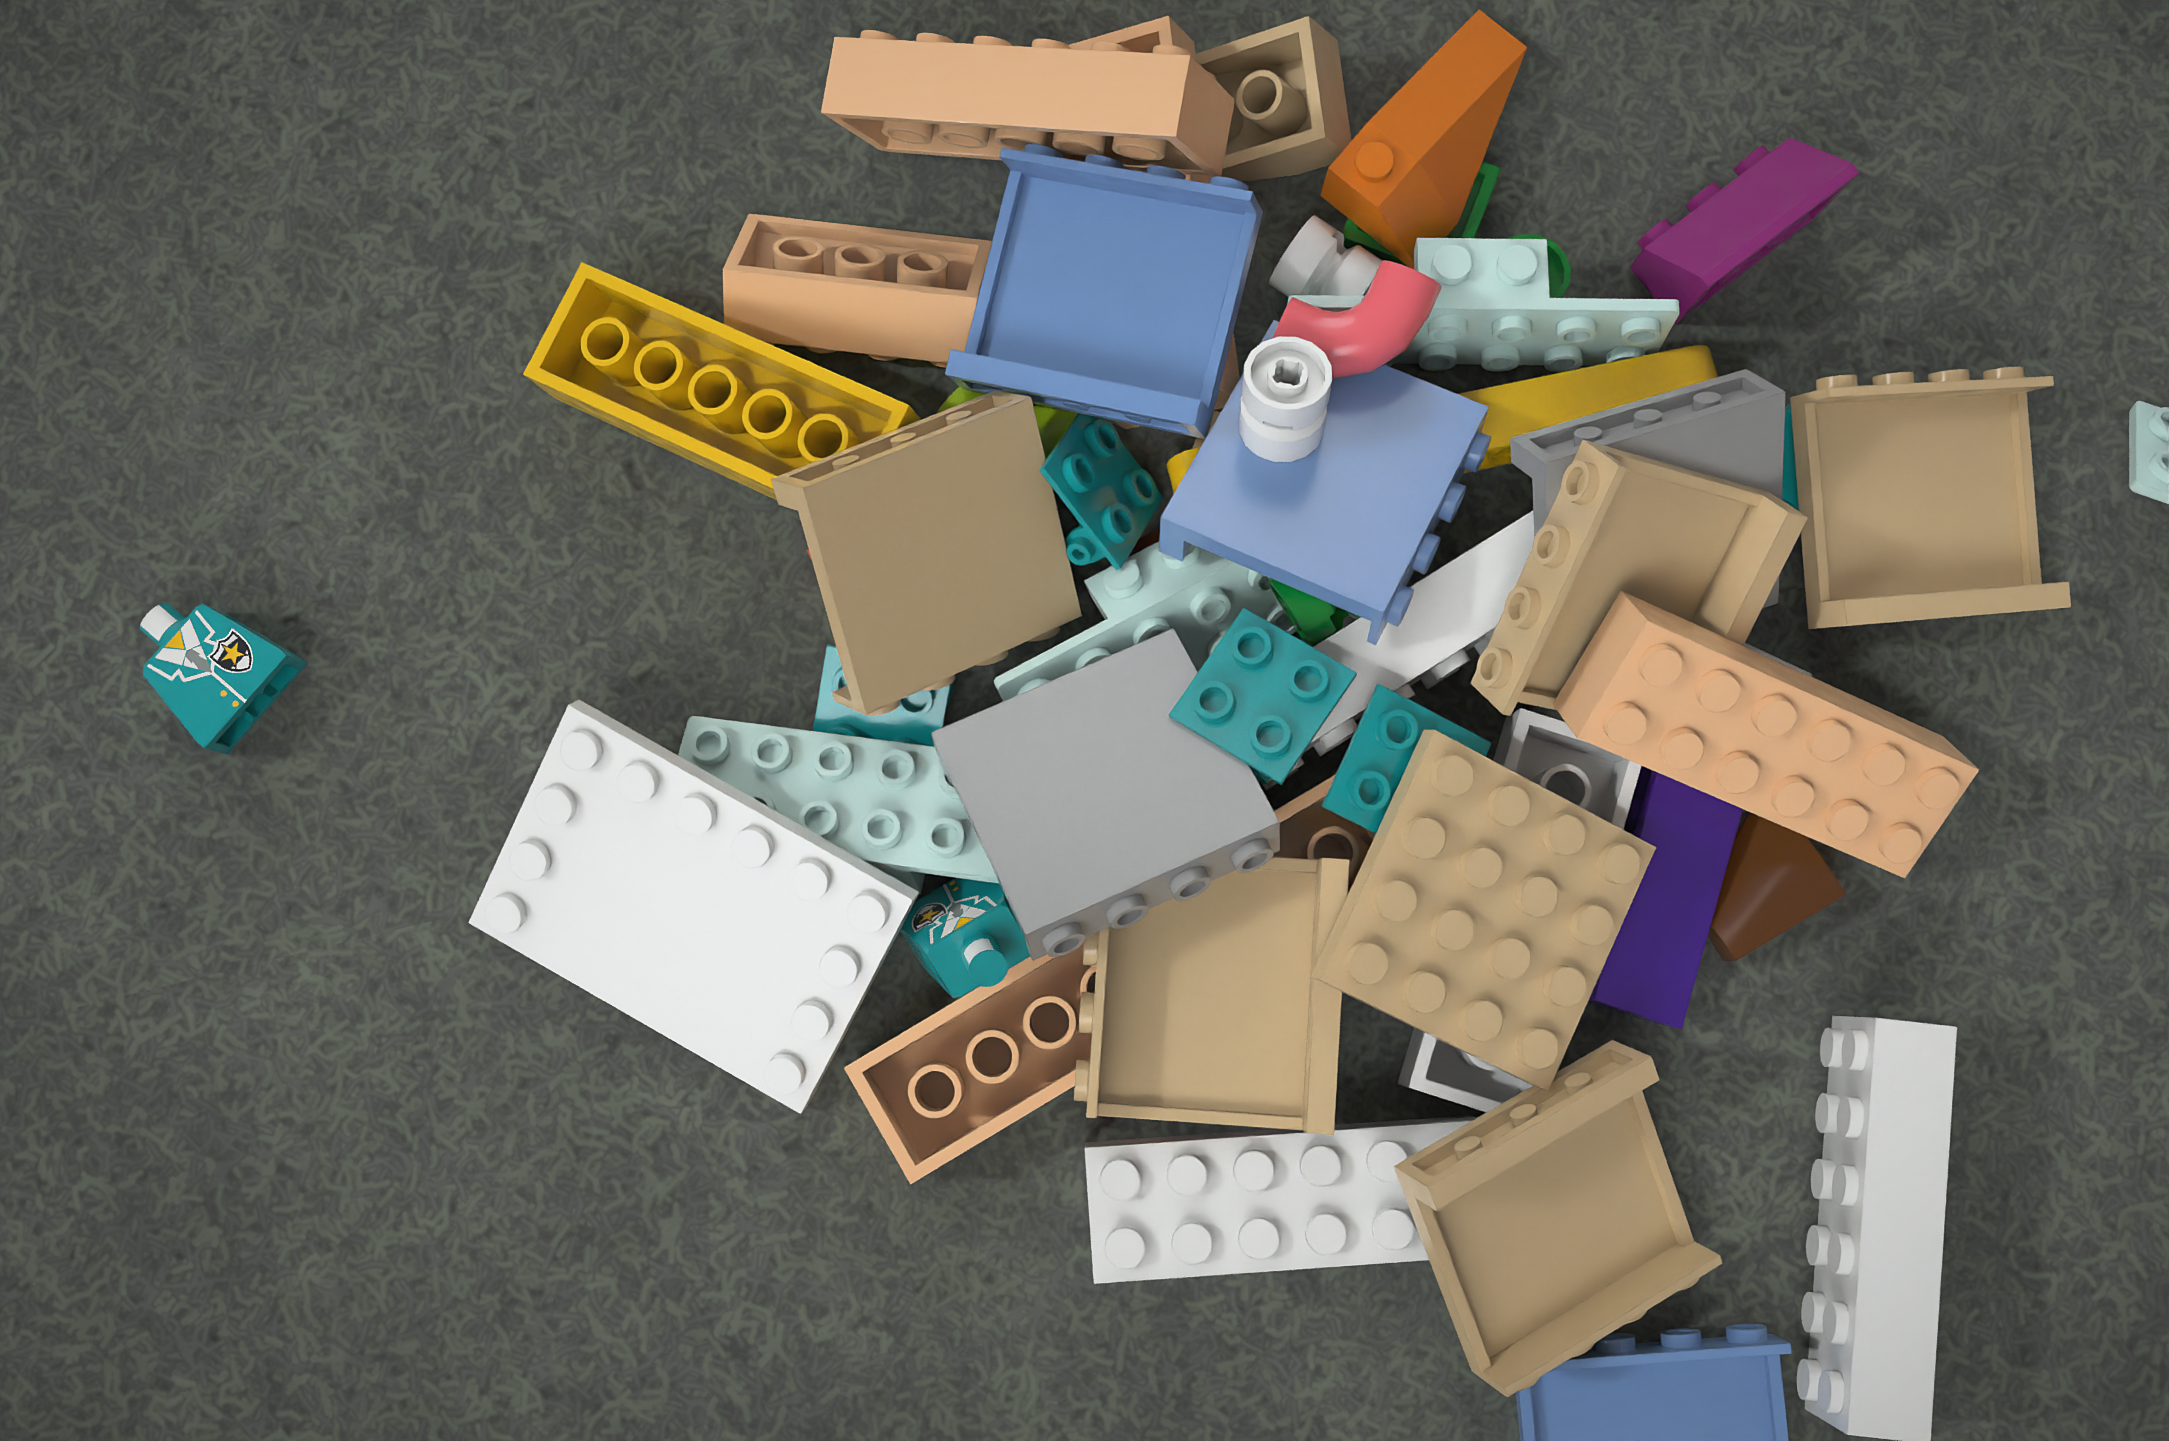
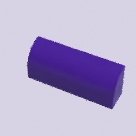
(1670, 917)

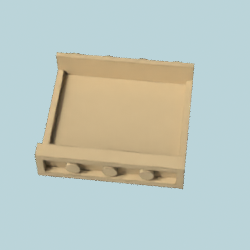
(1919, 498)
(1638, 529)
(934, 548)
(1216, 1006)
(1553, 1219)

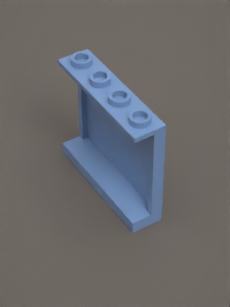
(1111, 290)
(1349, 513)
(1663, 1390)

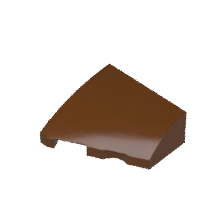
(1768, 887)

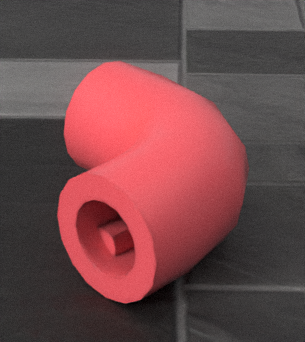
(1373, 329)

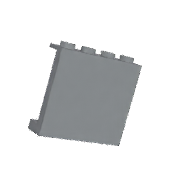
(1713, 427)
(1103, 798)

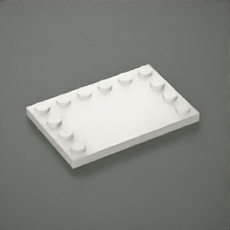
(691, 906)

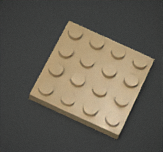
(1484, 910)

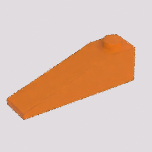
(1425, 146)

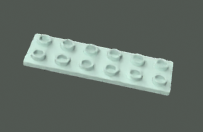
(1501, 312)
(1149, 598)
(858, 792)

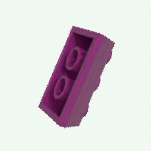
(1740, 223)

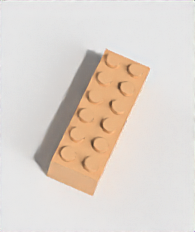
(996, 95)
(1762, 736)

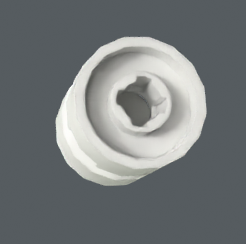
(1322, 266)
(1284, 398)

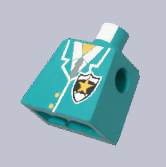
(215, 672)
(965, 935)

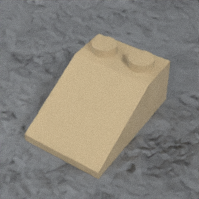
(1286, 98)

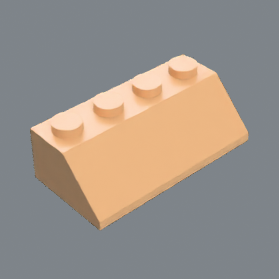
(853, 288)

